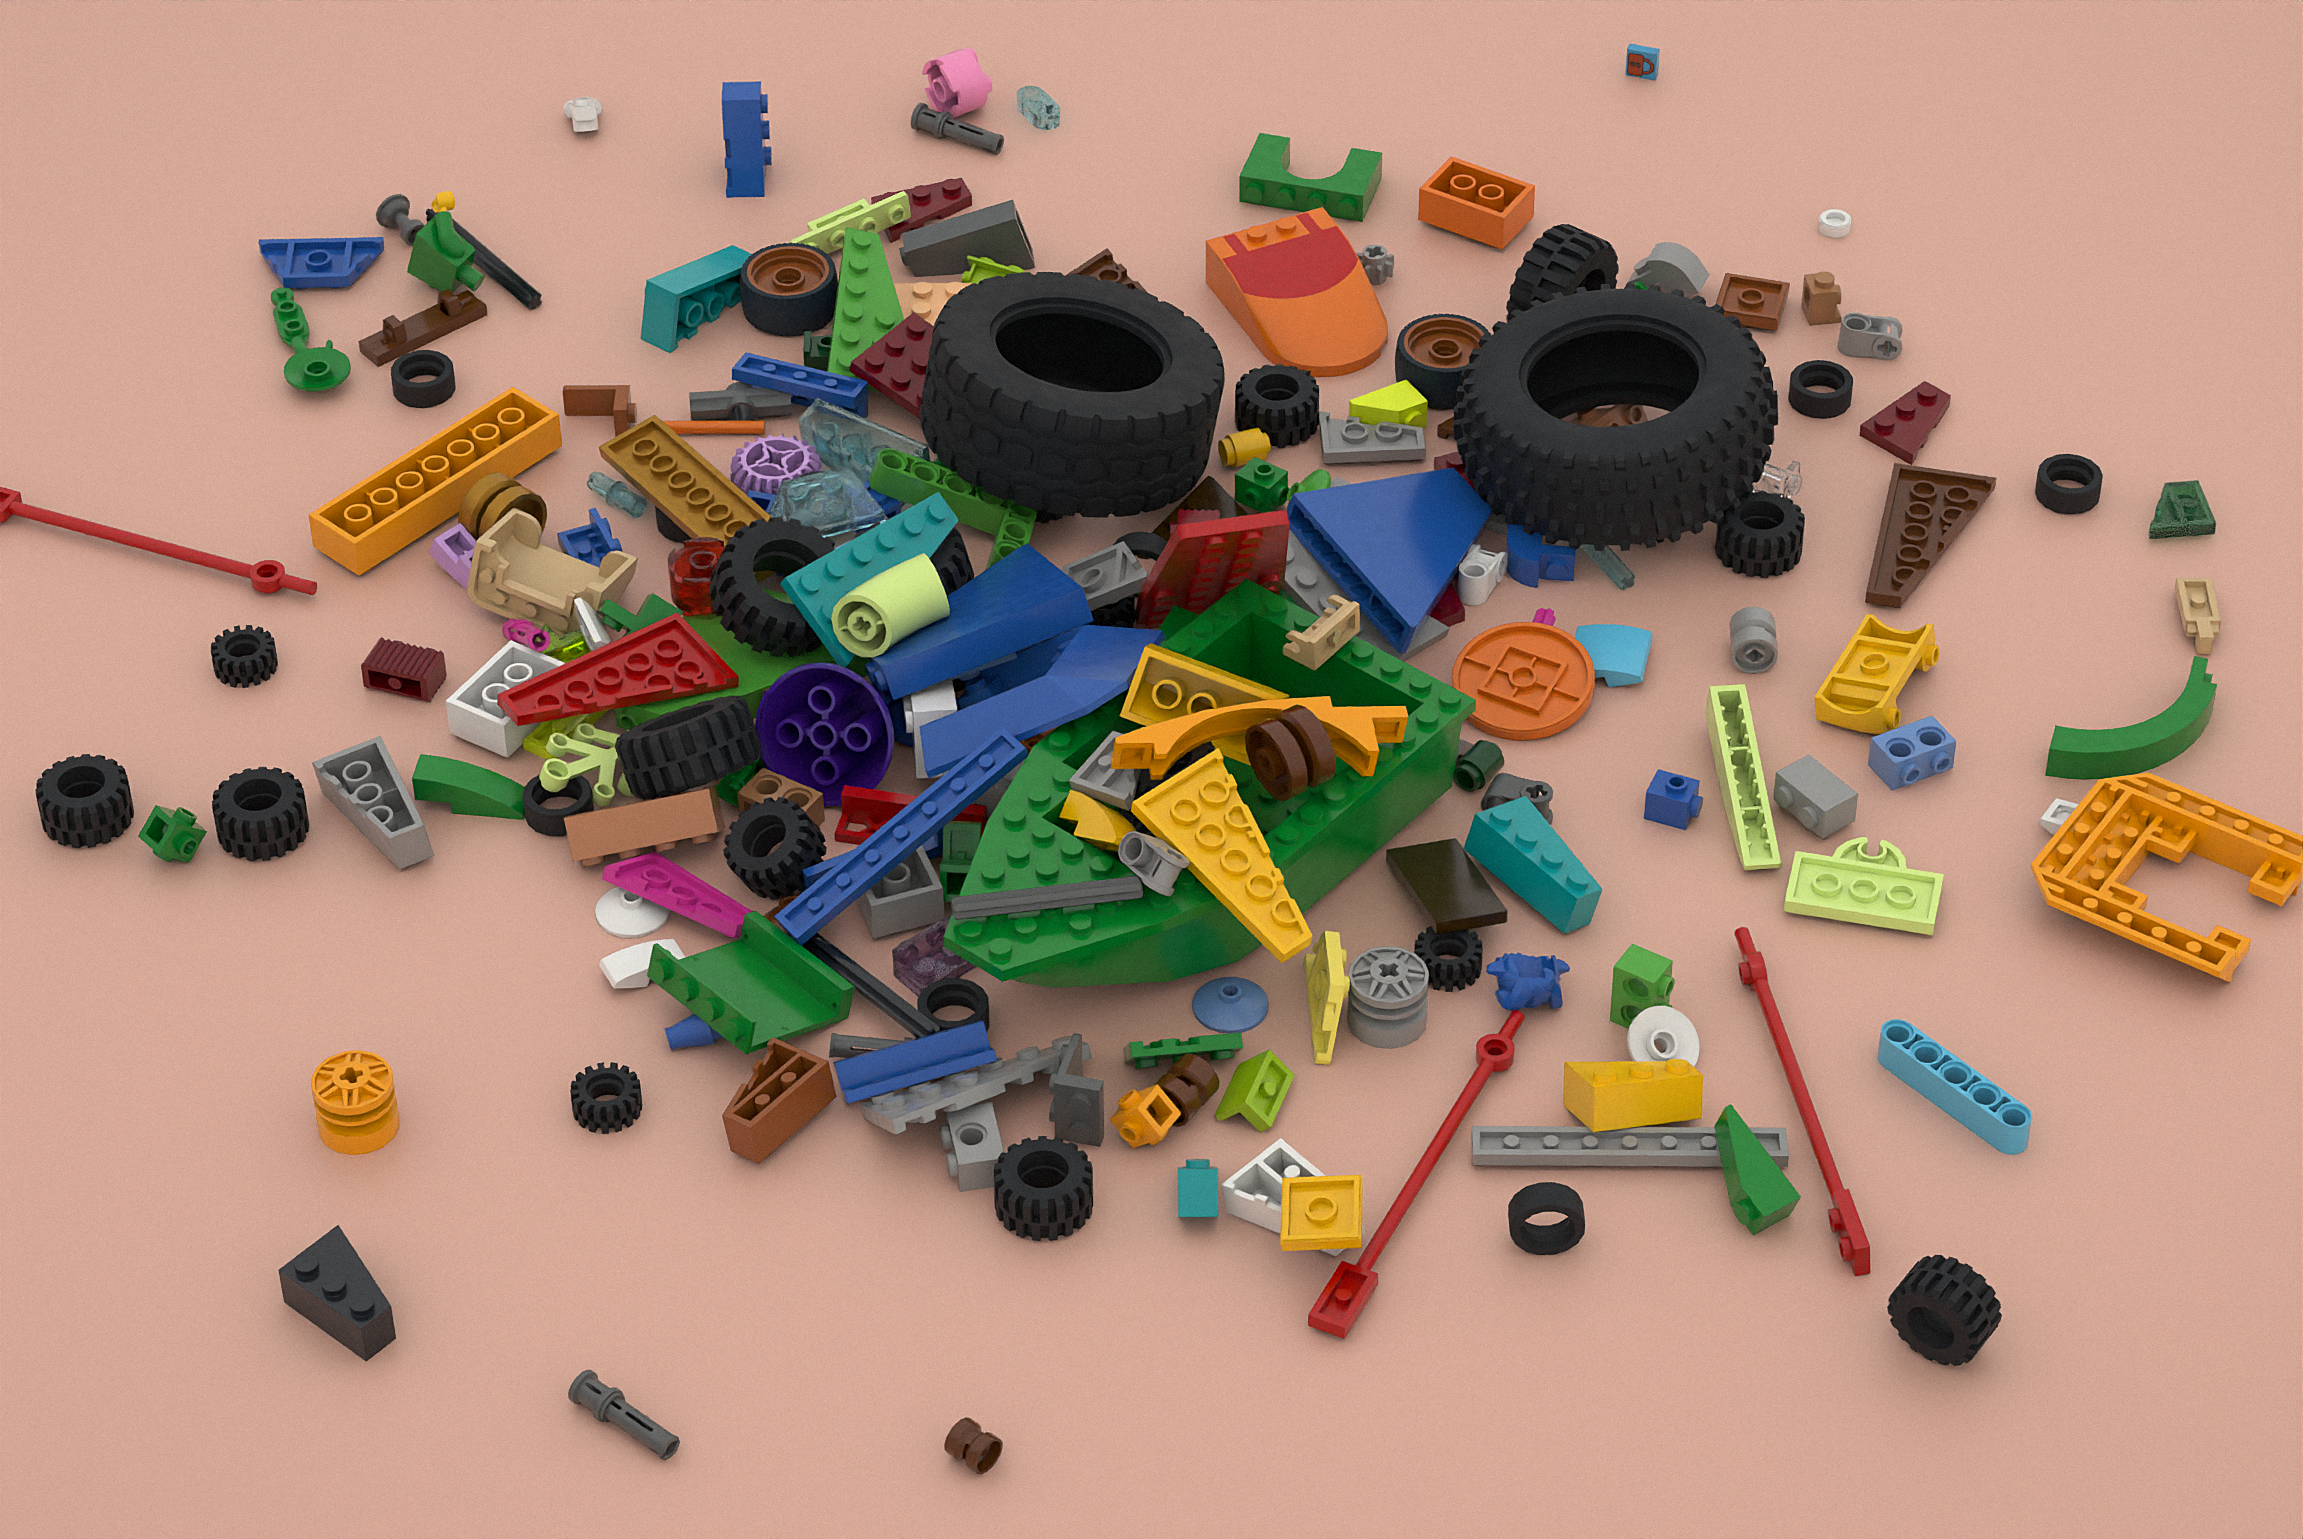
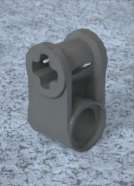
(1509, 787)

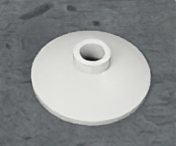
(629, 915)
(1669, 1029)

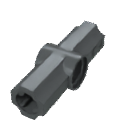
(739, 403)

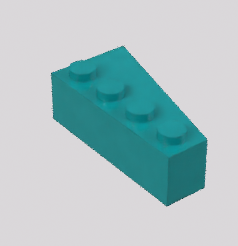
(690, 296)
(1534, 863)

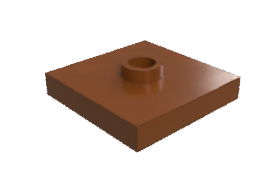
(1753, 300)

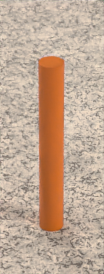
(717, 427)

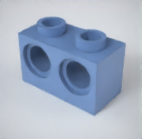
(1912, 752)

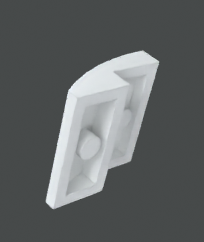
(590, 625)

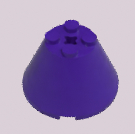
(825, 730)

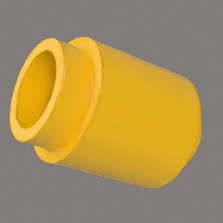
(1242, 446)

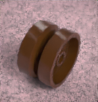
(1290, 752)

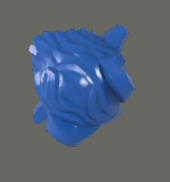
(1528, 980)

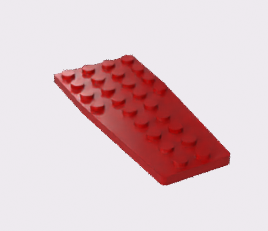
(1212, 559)

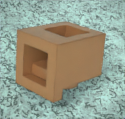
(1821, 299)

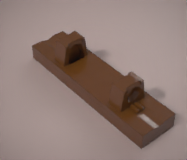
(422, 328)

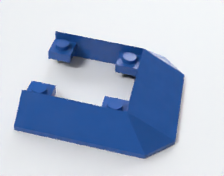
(1038, 690)

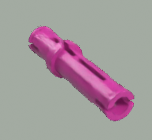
(526, 634)

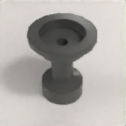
(394, 213)

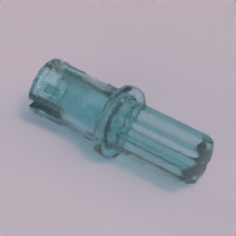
(617, 494)

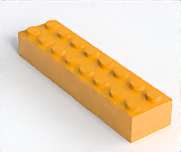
(432, 480)

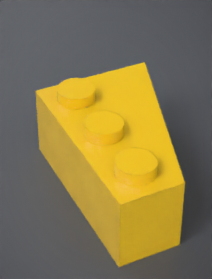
(1632, 1093)

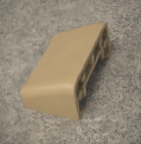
(536, 583)

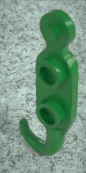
(291, 320)

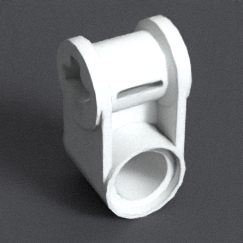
(1480, 574)

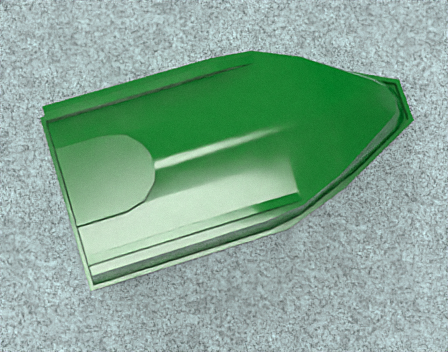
(1310, 837)

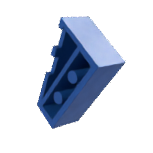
(745, 138)

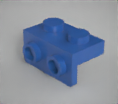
(590, 541)

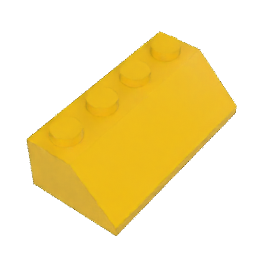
(1176, 686)

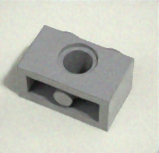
(973, 1145)

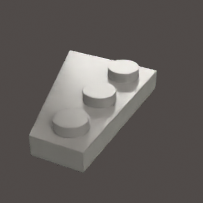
(1361, 442)

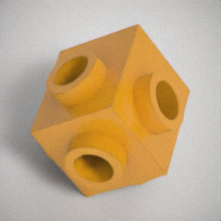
(1144, 1116)

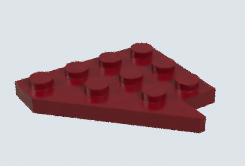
(898, 363)

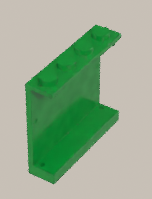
(755, 986)

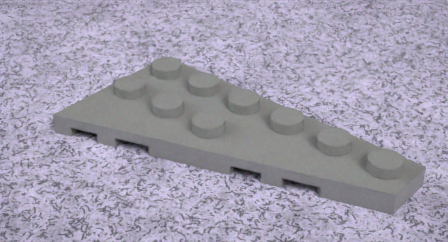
(1311, 586)
(963, 1087)

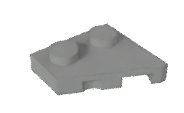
(1106, 784)

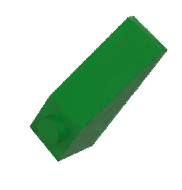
(1752, 1178)

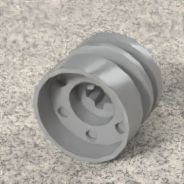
(1388, 997)

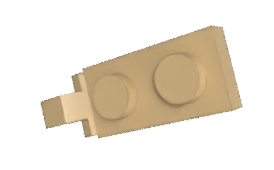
(2198, 611)

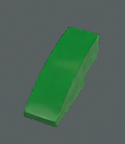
(467, 788)

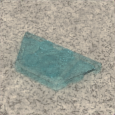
(829, 501)

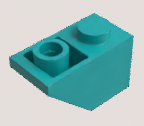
(1197, 1189)

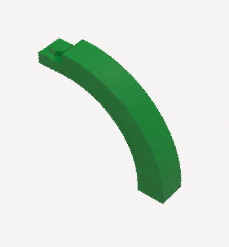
(2140, 746)

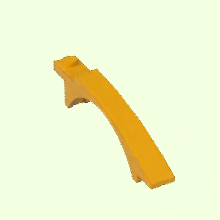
(1351, 730)

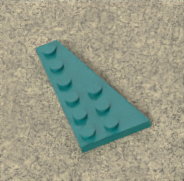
(828, 579)

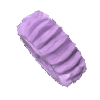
(770, 461)

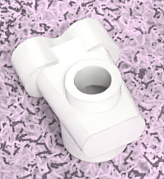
(583, 113)

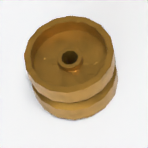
(493, 499)

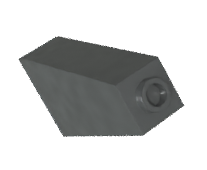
(988, 233)

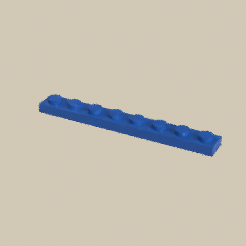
(901, 836)

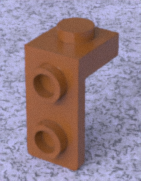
(601, 401)

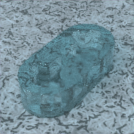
(1038, 107)

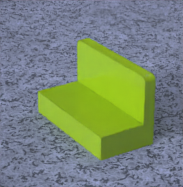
(1256, 1090)

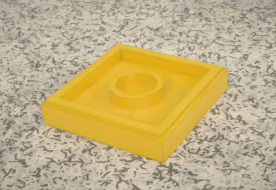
(1321, 1212)

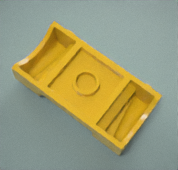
(1871, 674)

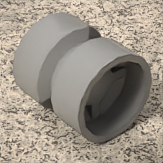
(1753, 640)

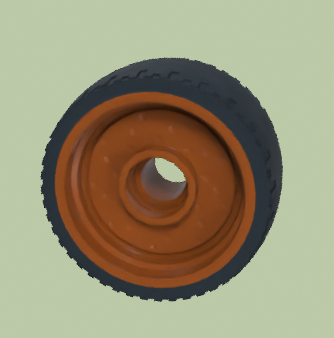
(788, 289)
(1435, 353)

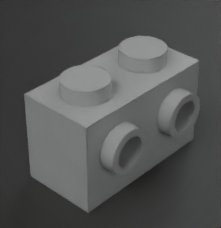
(1815, 796)

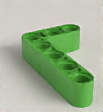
(916, 479)

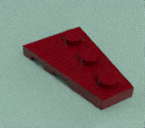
(929, 202)
(1907, 422)

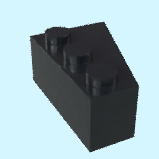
(339, 1295)

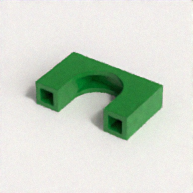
(1342, 195)

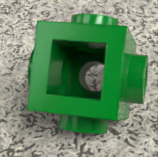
(1261, 486)
(172, 833)

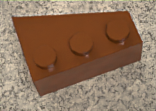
(777, 1100)

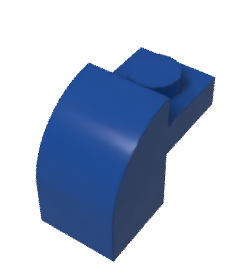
(1533, 561)

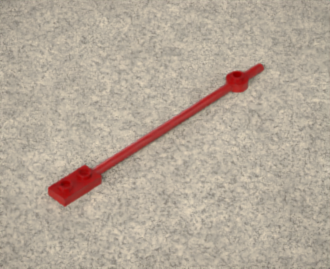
(265, 575)
(1844, 1216)
(1354, 1284)

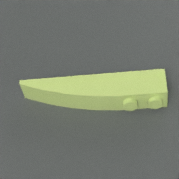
(1741, 776)

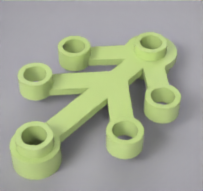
(557, 773)

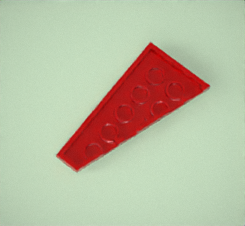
(637, 669)

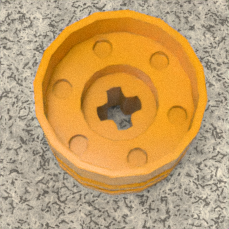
(355, 1102)

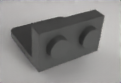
(1077, 1099)

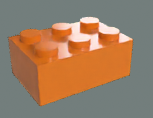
(1476, 202)

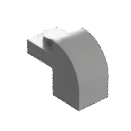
(1671, 267)

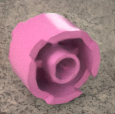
(957, 82)

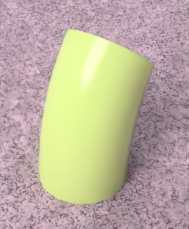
(890, 607)

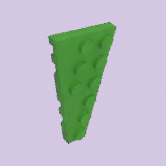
(864, 301)

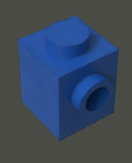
(1672, 799)

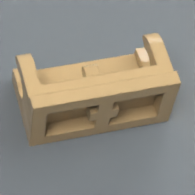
(1325, 634)

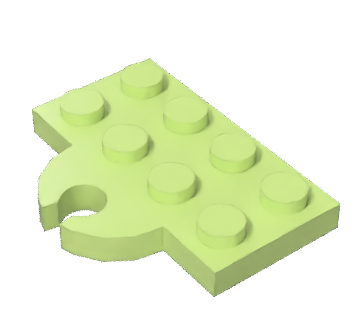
(1864, 888)

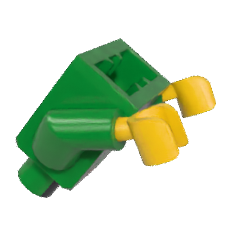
(441, 254)

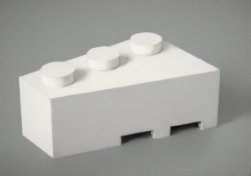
(924, 707)
(1257, 1188)

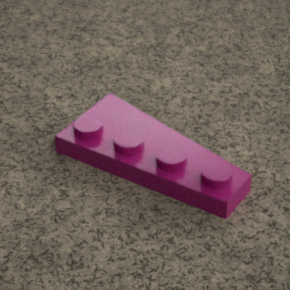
(678, 890)

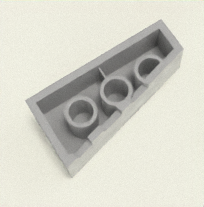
(374, 798)

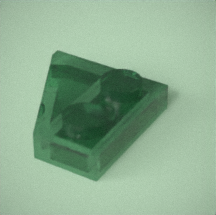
(2182, 512)

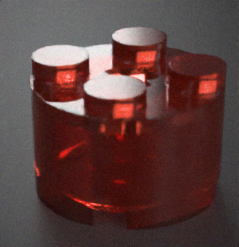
(691, 574)

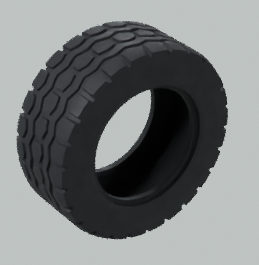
(1071, 394)

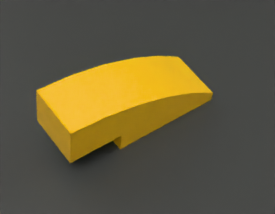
(1095, 821)

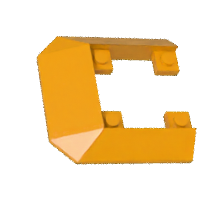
(2140, 814)

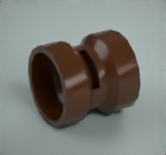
(974, 1446)

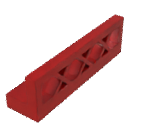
(877, 807)

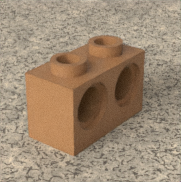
(770, 784)

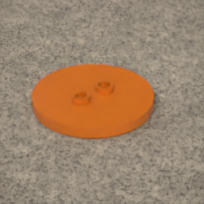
(1525, 680)

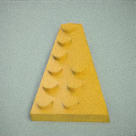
(1212, 827)

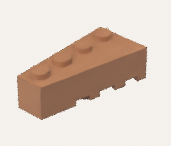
(644, 824)

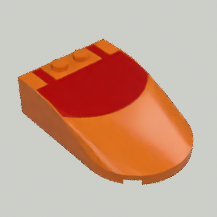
(1299, 293)

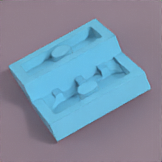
(1616, 651)

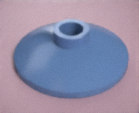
(1230, 1005)

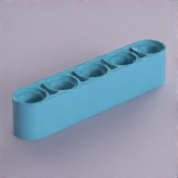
(1954, 1086)

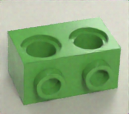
(1639, 982)

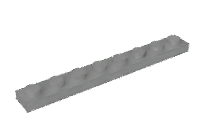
(1610, 1148)

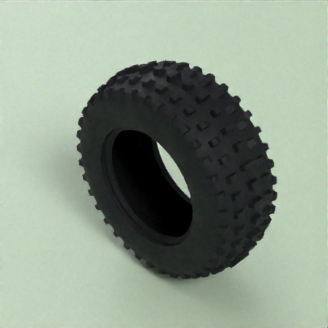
(1626, 479)

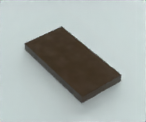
(1446, 886)

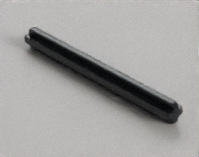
(497, 268)
(871, 988)

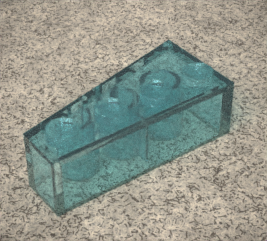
(852, 440)

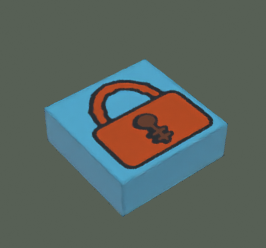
(1642, 62)

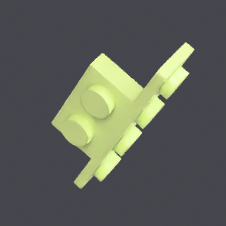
(829, 230)

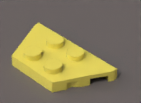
(1325, 992)

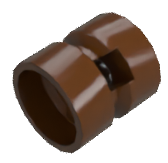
(1189, 1085)

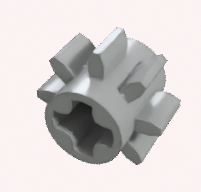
(1377, 263)

